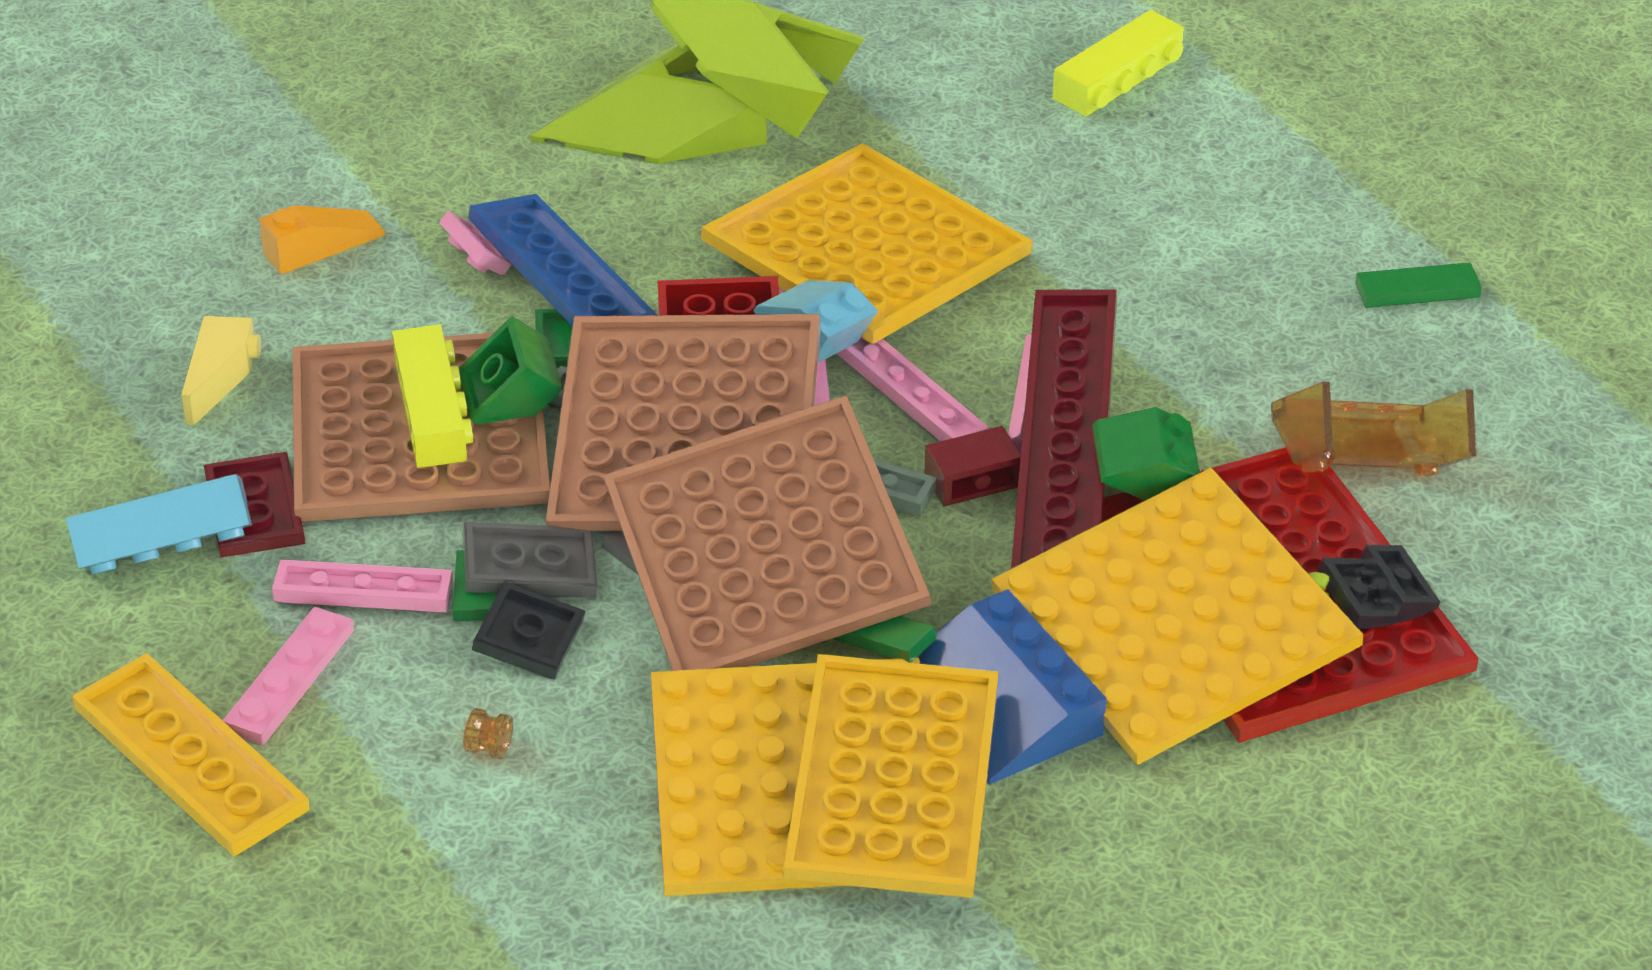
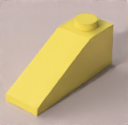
(218, 363)

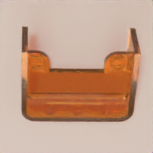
(1374, 434)

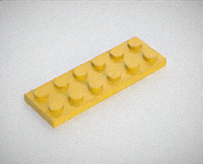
(191, 754)

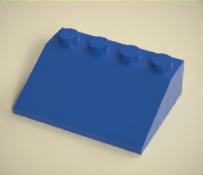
(1041, 693)

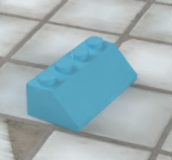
(159, 522)

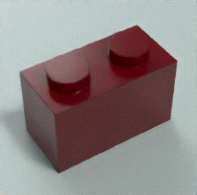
(973, 465)

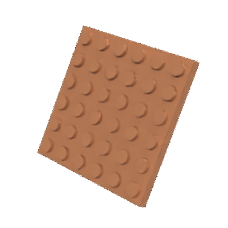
(666, 385)
(359, 452)
(766, 540)

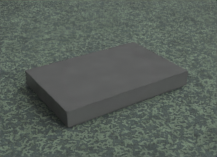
(529, 556)

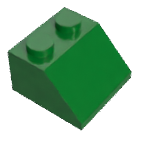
(510, 375)
(1145, 451)

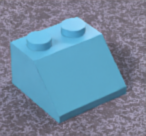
(841, 307)

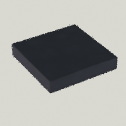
(528, 630)

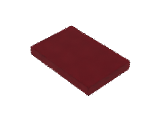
(270, 503)

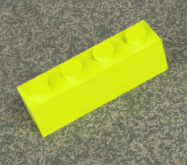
(1118, 62)
(430, 396)

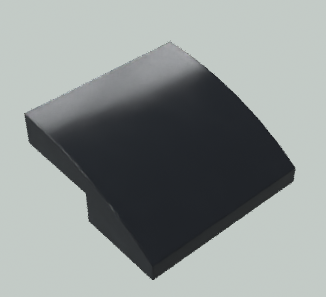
(1379, 586)

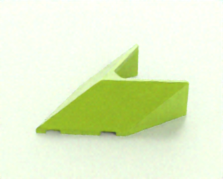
(761, 54)
(658, 115)

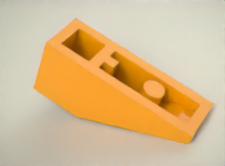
(309, 233)

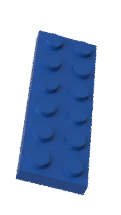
(555, 259)

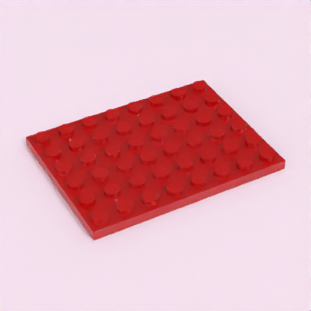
(1317, 520)

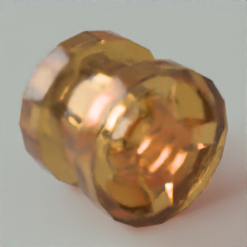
(488, 733)

